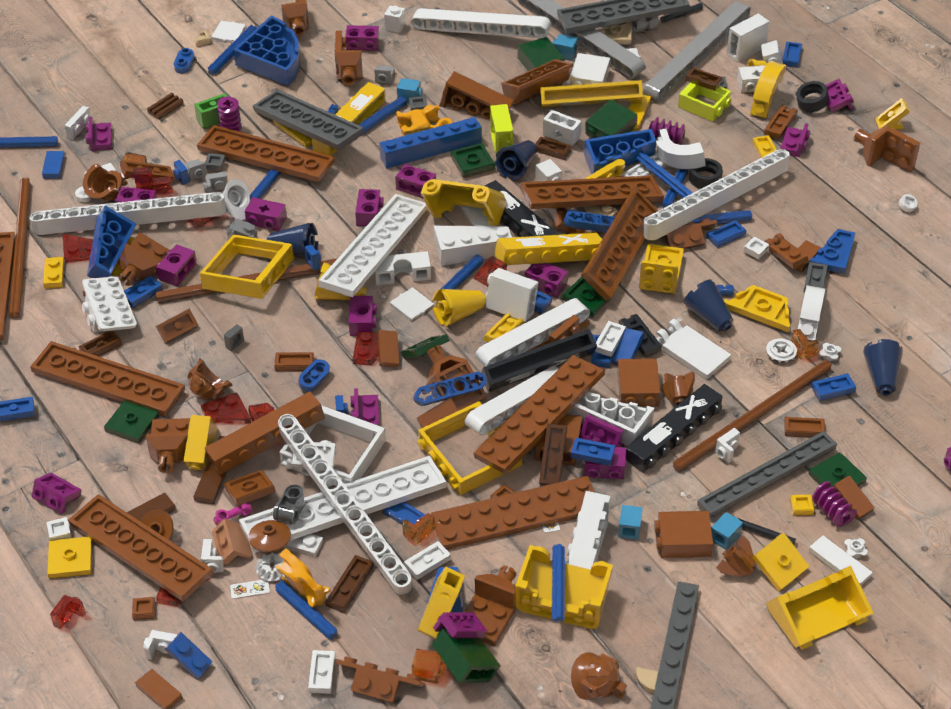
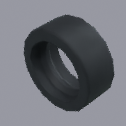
(809, 88)
(702, 181)

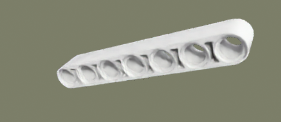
(531, 333)
(499, 409)

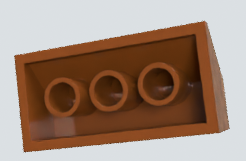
(530, 83)

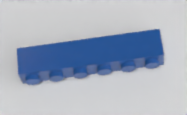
(430, 142)

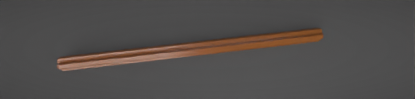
(19, 250)
(195, 290)
(753, 414)

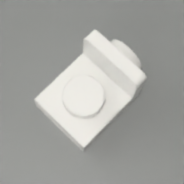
(727, 444)
(210, 557)
(157, 641)

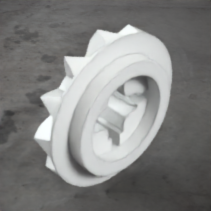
(779, 345)
(263, 567)

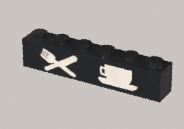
(519, 217)
(538, 360)
(673, 428)

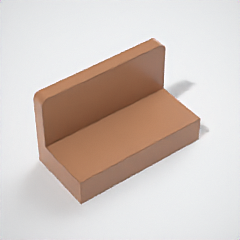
(231, 541)

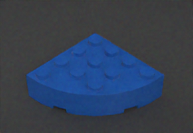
(270, 51)

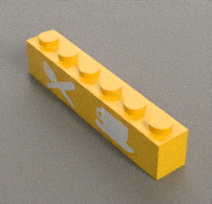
(591, 93)
(356, 110)
(547, 248)

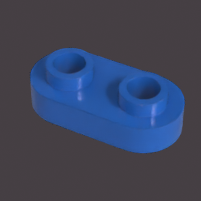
(184, 60)
(312, 375)

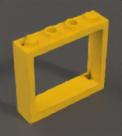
(279, 252)
(444, 427)

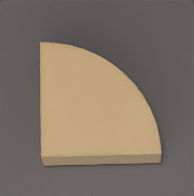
(202, 39)
(647, 678)

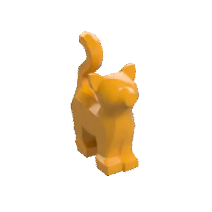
(420, 120)
(301, 579)

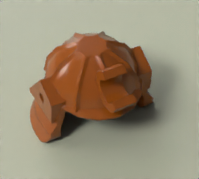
(103, 184)
(205, 383)
(596, 676)

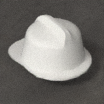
(236, 198)

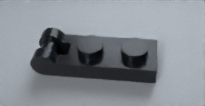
(649, 343)

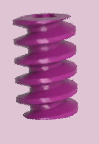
(229, 113)
(674, 132)
(833, 504)

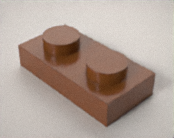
(177, 325)

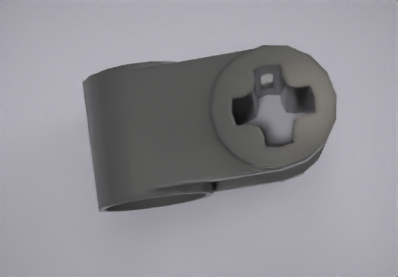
(290, 504)

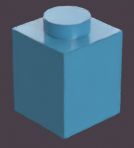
(566, 45)
(409, 88)
(630, 522)
(726, 530)

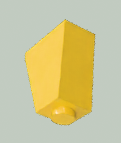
(200, 434)

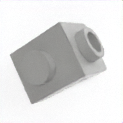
(240, 228)

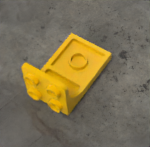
(661, 268)

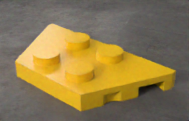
(761, 306)

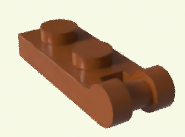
(780, 121)
(786, 251)

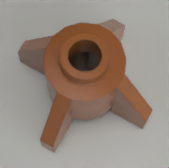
(678, 387)
(739, 559)

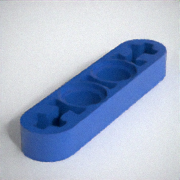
(580, 220)
(448, 385)

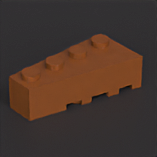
(471, 96)

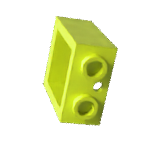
(689, 103)
(500, 127)

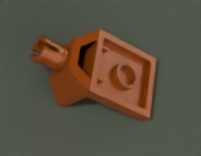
(296, 16)
(347, 61)
(890, 145)
(141, 259)
(452, 367)
(168, 442)
(494, 602)

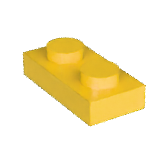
(53, 272)

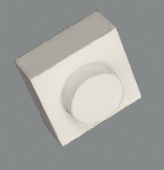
(756, 247)
(59, 529)

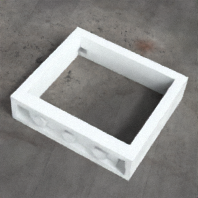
(350, 426)

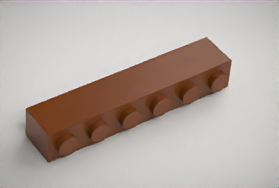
(261, 433)

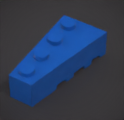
(625, 146)
(109, 240)

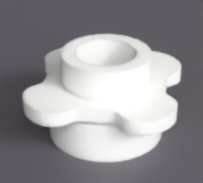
(830, 352)
(853, 551)

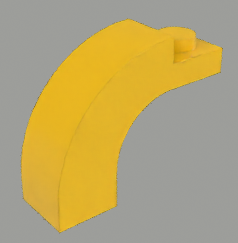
(765, 88)

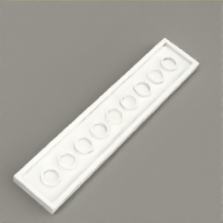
(372, 245)
(370, 492)

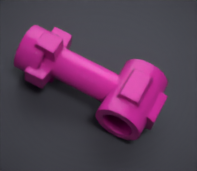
(222, 514)

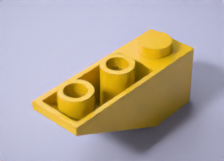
(441, 600)

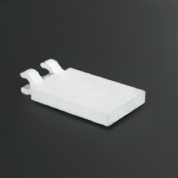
(692, 349)

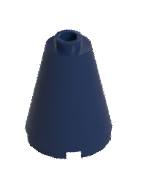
(515, 159)
(297, 236)
(709, 305)
(884, 364)

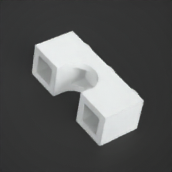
(413, 263)

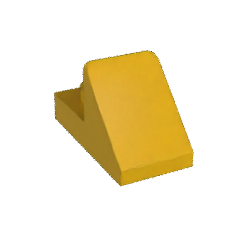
(893, 115)

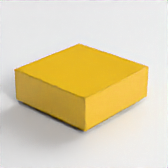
(802, 505)

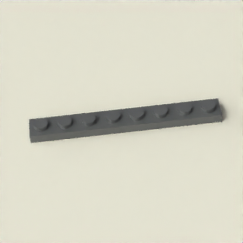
(766, 474)
(675, 646)

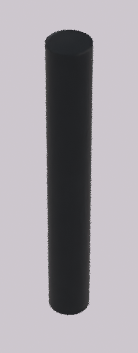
(665, 18)
(763, 531)

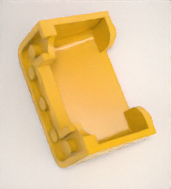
(444, 195)
(584, 589)
(821, 608)

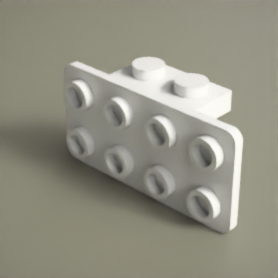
(107, 305)

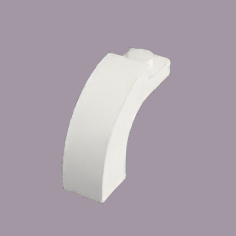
(677, 155)
(811, 311)

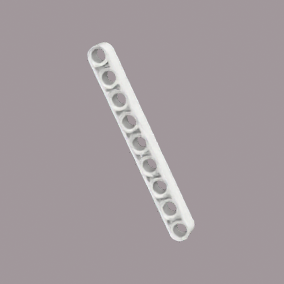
(481, 23)

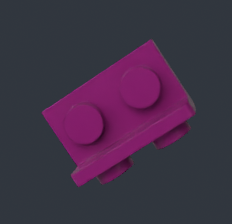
(838, 95)
(99, 135)
(795, 141)
(365, 407)
(601, 431)
(54, 492)
(460, 625)

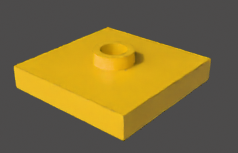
(69, 557)
(780, 561)

